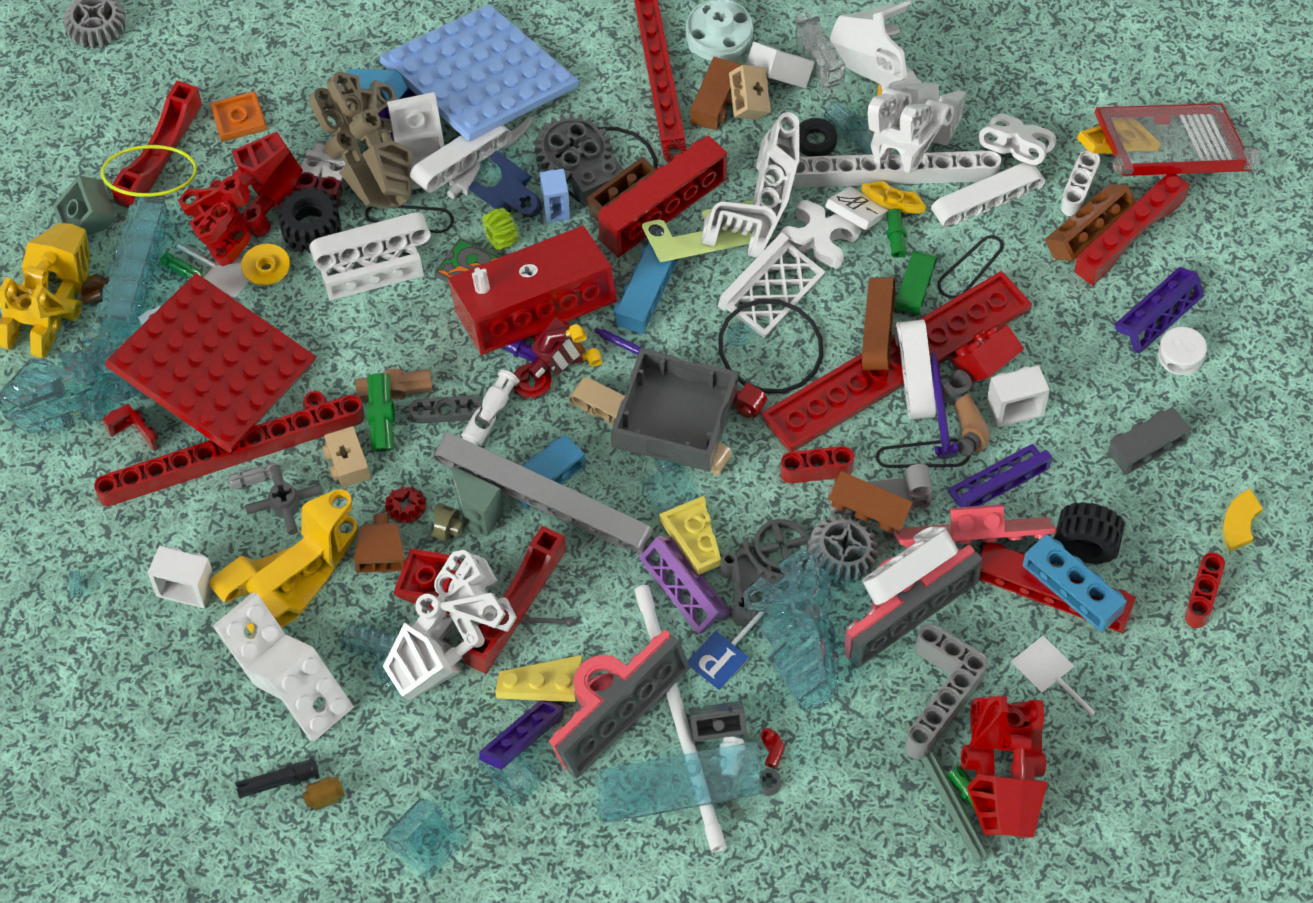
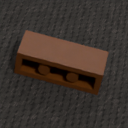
(714, 95)
(869, 502)

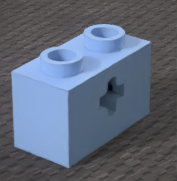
(555, 195)

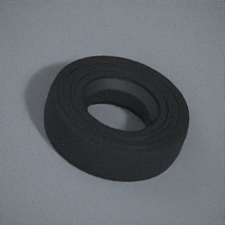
(817, 125)

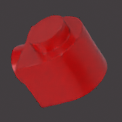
(749, 401)

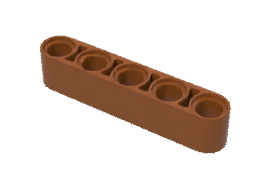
(878, 323)

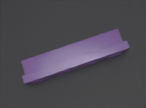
(684, 573)

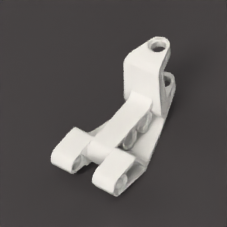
(778, 163)

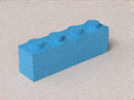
(643, 291)

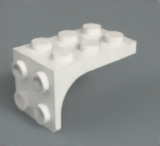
(417, 126)

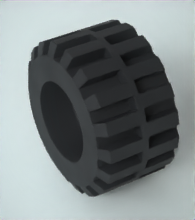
(304, 204)
(1090, 532)

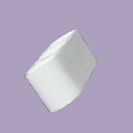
(1080, 182)

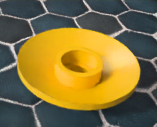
(265, 256)

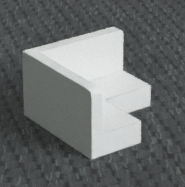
(781, 64)

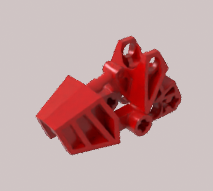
(217, 220)
(1012, 802)

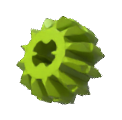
(500, 228)

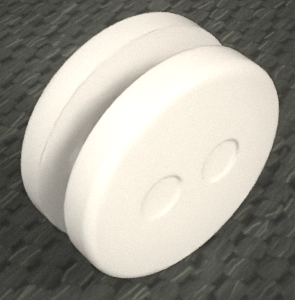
(1182, 350)

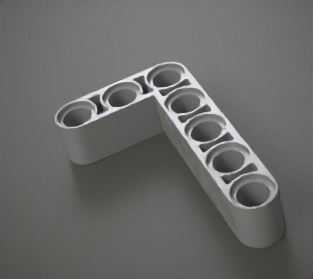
(961, 673)

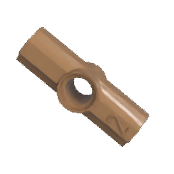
(401, 383)

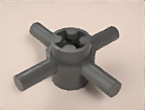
(280, 492)

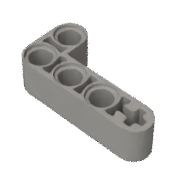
(914, 487)

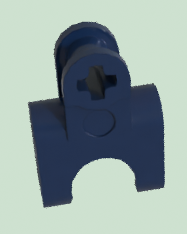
(510, 189)

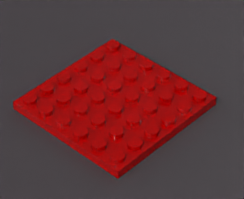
(211, 362)

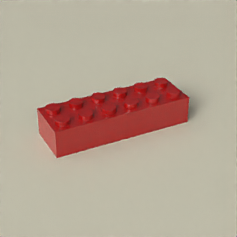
(662, 195)

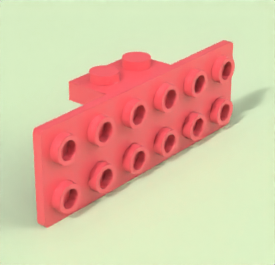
(984, 524)

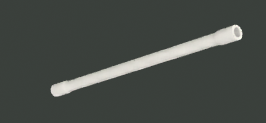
(712, 827)

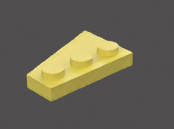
(692, 533)
(540, 681)

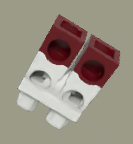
(322, 173)

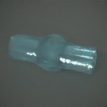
(851, 125)

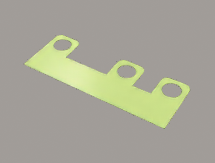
(687, 245)

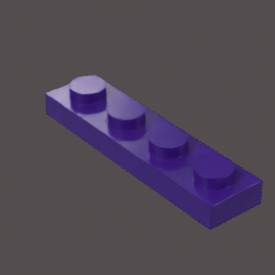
(521, 734)

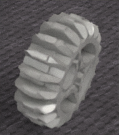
(94, 24)
(858, 546)

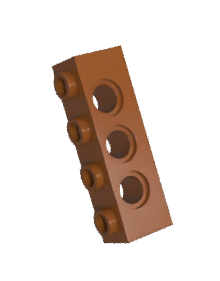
(1089, 222)

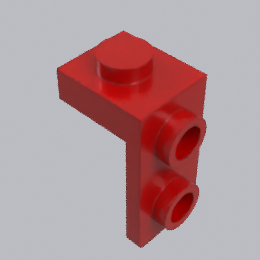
(125, 416)

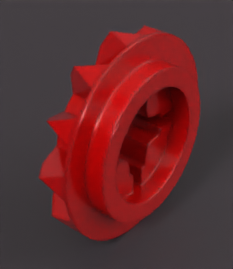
(541, 386)
(410, 512)

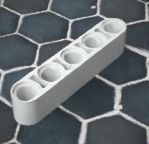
(457, 158)
(987, 193)
(370, 241)

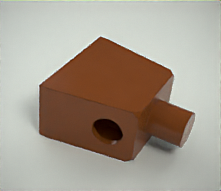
(379, 547)

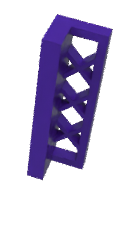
(1158, 303)
(1001, 482)

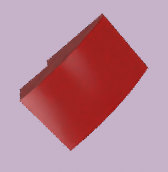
(420, 574)

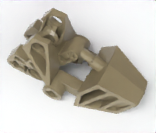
(384, 173)

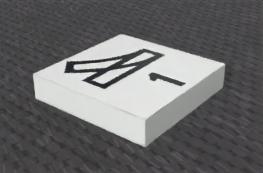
(857, 208)

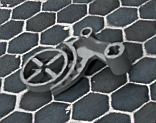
(746, 570)

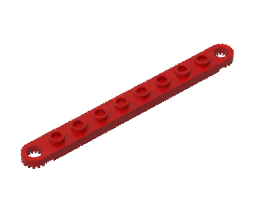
(660, 77)

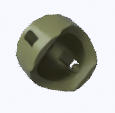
(446, 523)

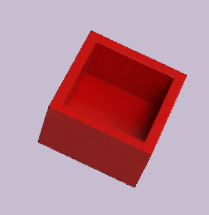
(987, 352)

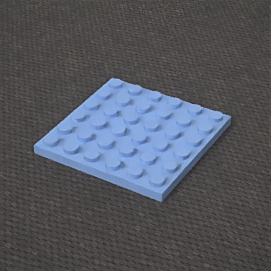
(480, 71)

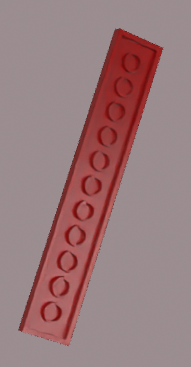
(852, 389)

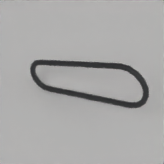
(420, 208)
(963, 258)
(917, 444)

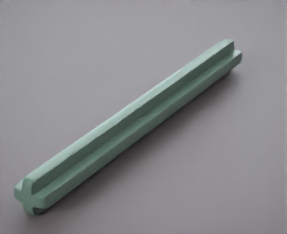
(953, 803)

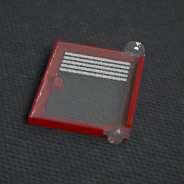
(1174, 140)

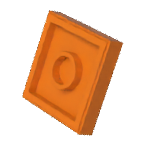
(238, 116)

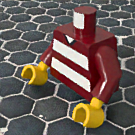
(561, 347)

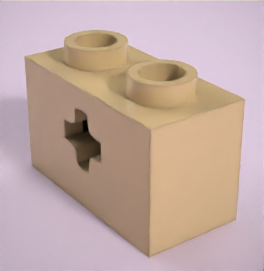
(749, 92)
(341, 445)

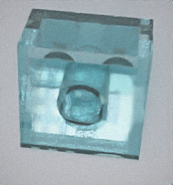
(424, 838)

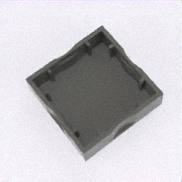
(675, 409)

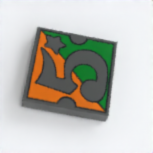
(461, 258)

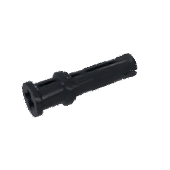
(289, 775)

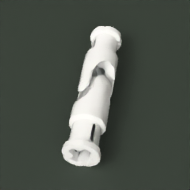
(493, 402)

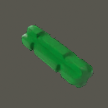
(178, 266)

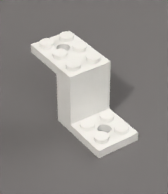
(283, 666)

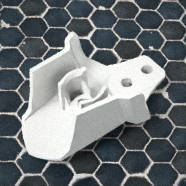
(869, 50)

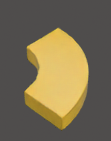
(893, 198)
(1239, 518)

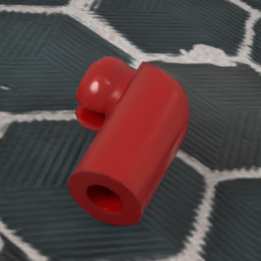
(774, 746)

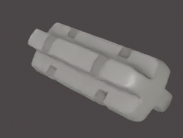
(250, 476)

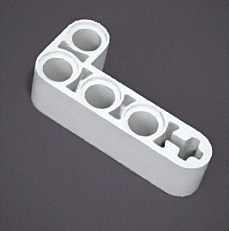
(916, 368)
(931, 549)

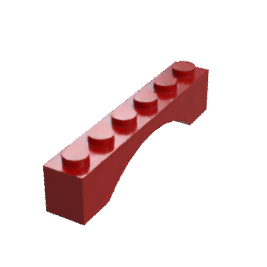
(177, 114)
(1110, 245)
(537, 566)

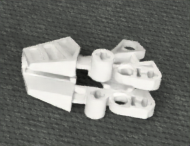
(912, 120)
(420, 654)

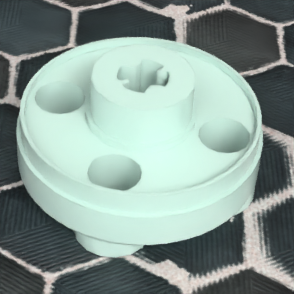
(719, 30)

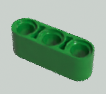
(915, 282)

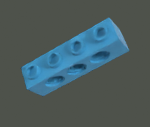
(1078, 596)

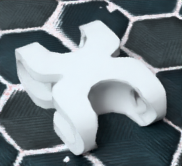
(1017, 139)
(820, 233)

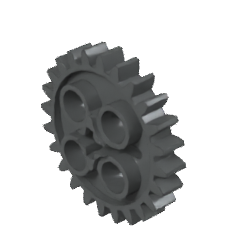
(571, 147)

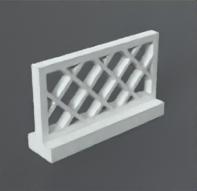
(756, 271)
(372, 275)

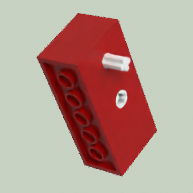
(531, 288)

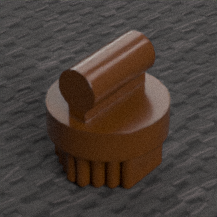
(93, 289)

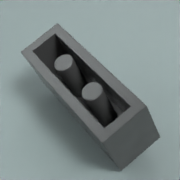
(1148, 440)

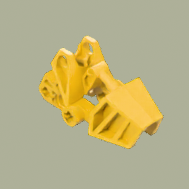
(58, 250)

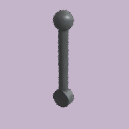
(569, 621)

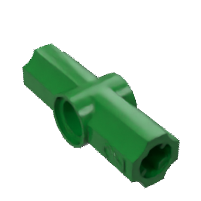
(380, 412)

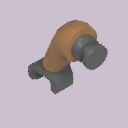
(975, 430)

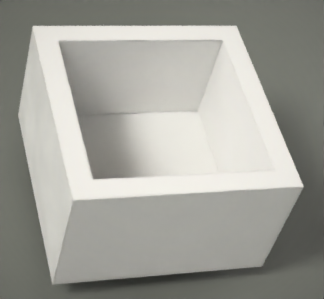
(1017, 396)
(181, 576)

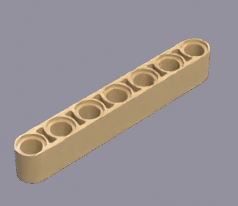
(605, 402)

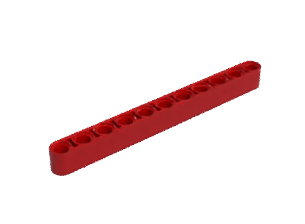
(220, 459)

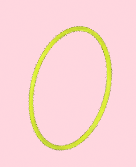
(148, 194)

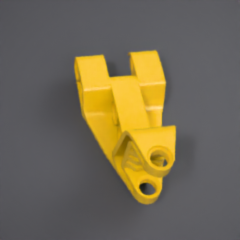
(294, 575)

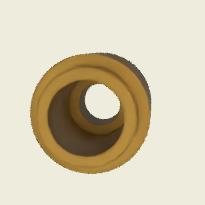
(323, 793)

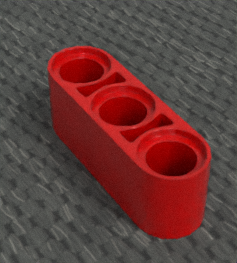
(804, 461)
(1206, 580)

